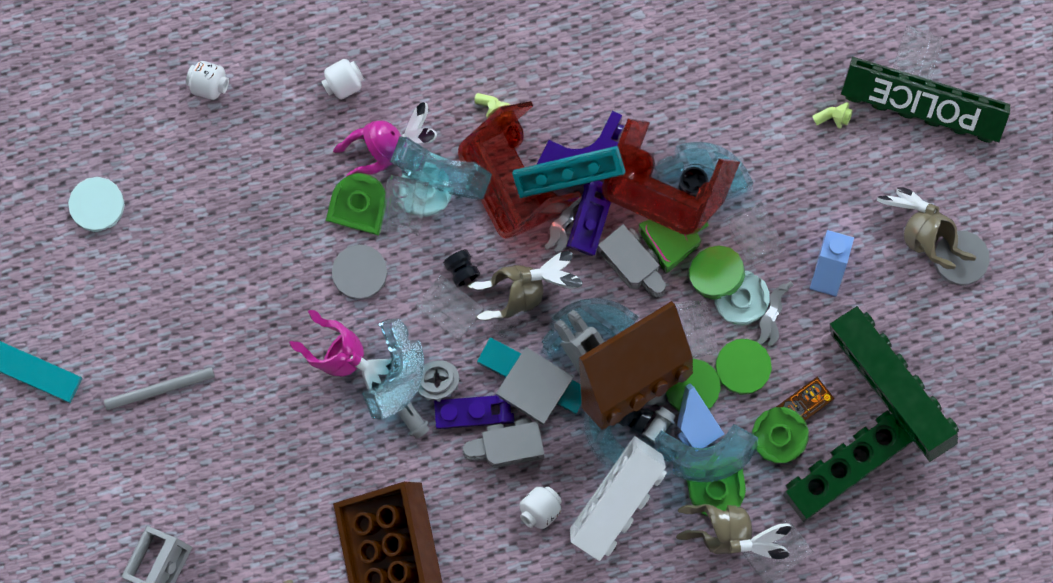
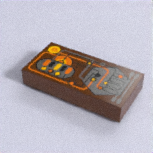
(809, 399)

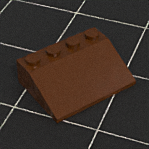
(635, 367)
(388, 536)

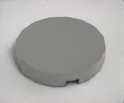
(966, 271)
(359, 272)

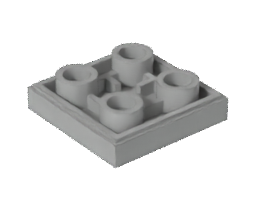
(534, 386)

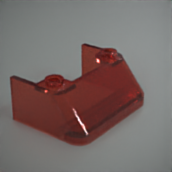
(493, 149)
(658, 200)

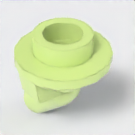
(490, 101)
(840, 114)

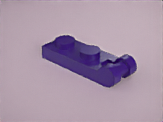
(589, 220)
(471, 412)

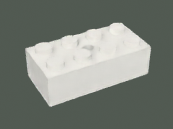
(617, 499)

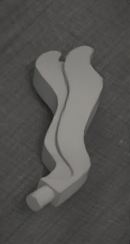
(557, 229)
(767, 323)

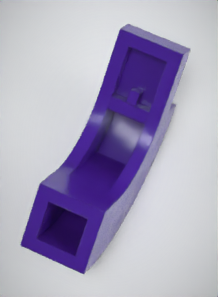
(611, 130)

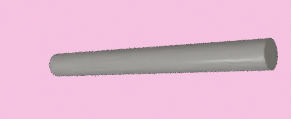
(159, 388)

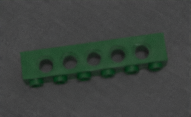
(808, 504)

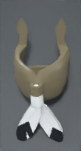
(926, 227)
(527, 287)
(735, 532)

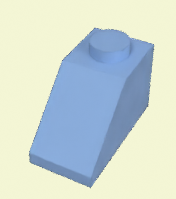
(831, 263)
(696, 421)

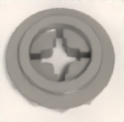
(449, 378)

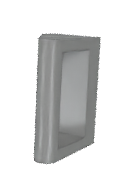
(168, 563)

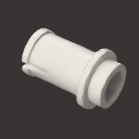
(660, 422)

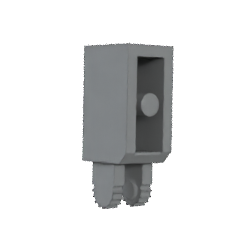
(632, 261)
(579, 342)
(507, 444)

